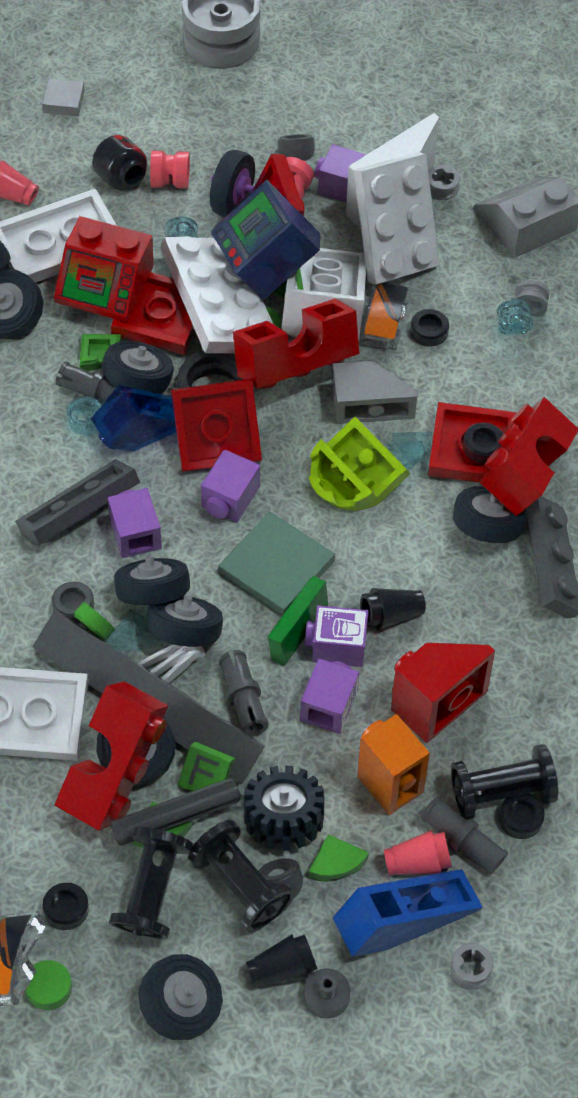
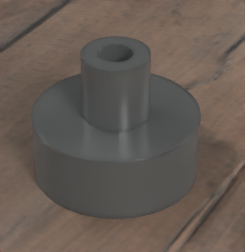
(327, 993)

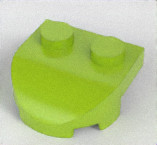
(354, 469)

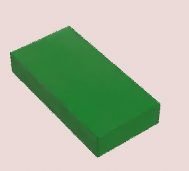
(291, 628)

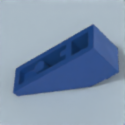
(404, 909)

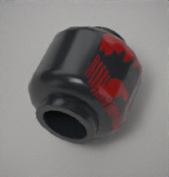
(119, 162)

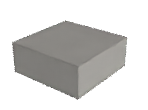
(63, 97)

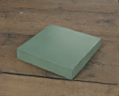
(275, 562)

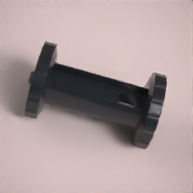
(505, 781)
(241, 876)
(150, 883)

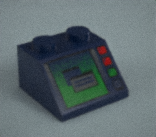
(266, 239)

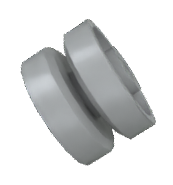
(221, 31)

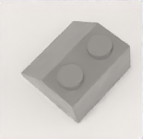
(531, 213)

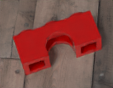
(326, 338)
(520, 466)
(131, 725)

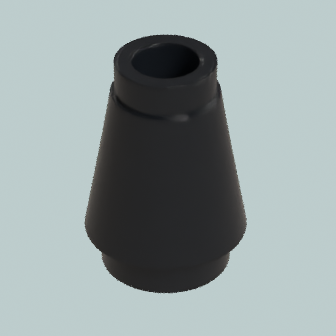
(391, 606)
(282, 962)

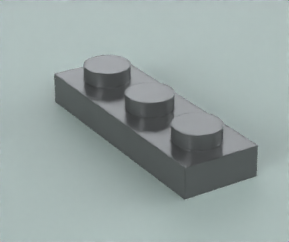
(77, 502)
(553, 557)

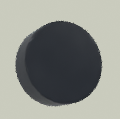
(429, 327)
(481, 441)
(521, 816)
(65, 906)

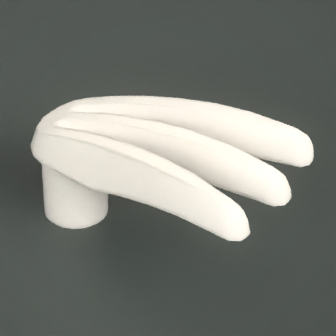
(177, 657)

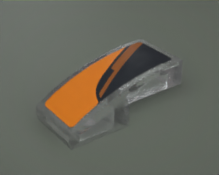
(385, 315)
(17, 939)

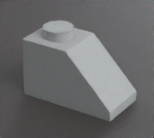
(370, 393)

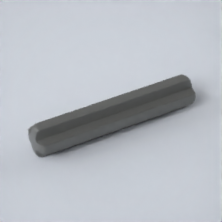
(178, 810)

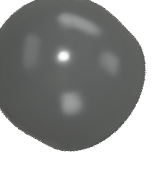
(297, 145)
(292, 876)

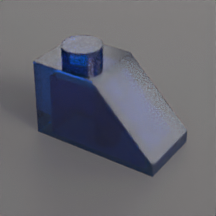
(134, 418)

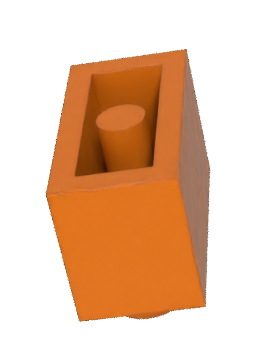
(392, 763)

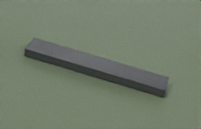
(189, 720)

